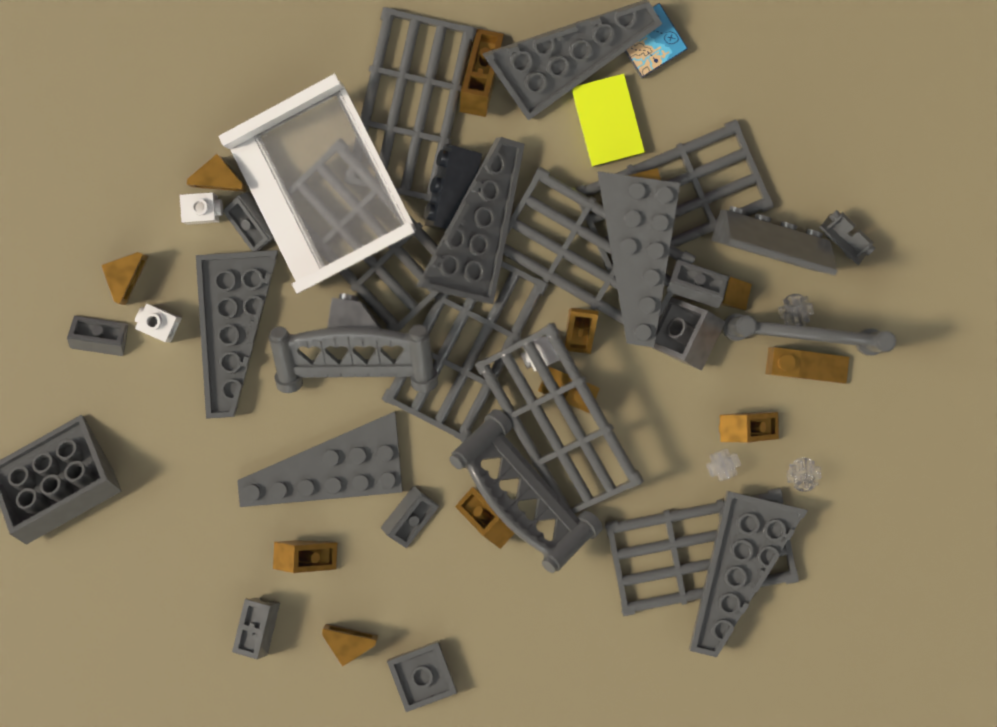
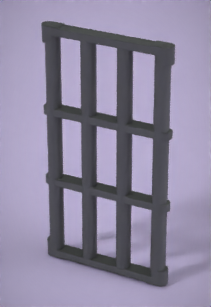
(428, 82)
(692, 175)
(562, 250)
(376, 266)
(465, 371)
(556, 393)
(673, 544)

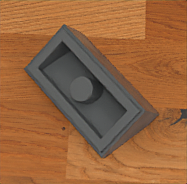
(249, 221)
(698, 283)
(97, 335)
(409, 517)

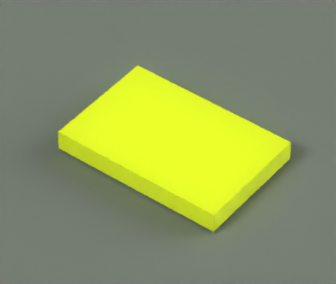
(607, 120)

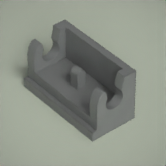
(256, 628)

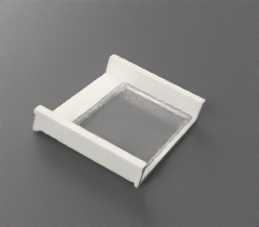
(319, 182)

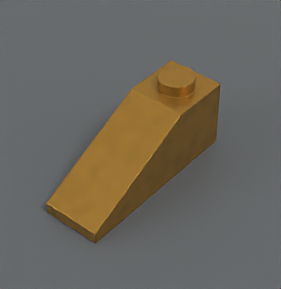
(479, 74)
(807, 365)

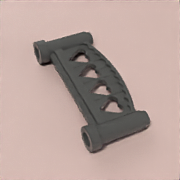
(868, 341)
(294, 365)
(569, 530)

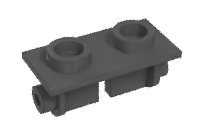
(838, 228)

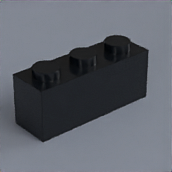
(453, 178)

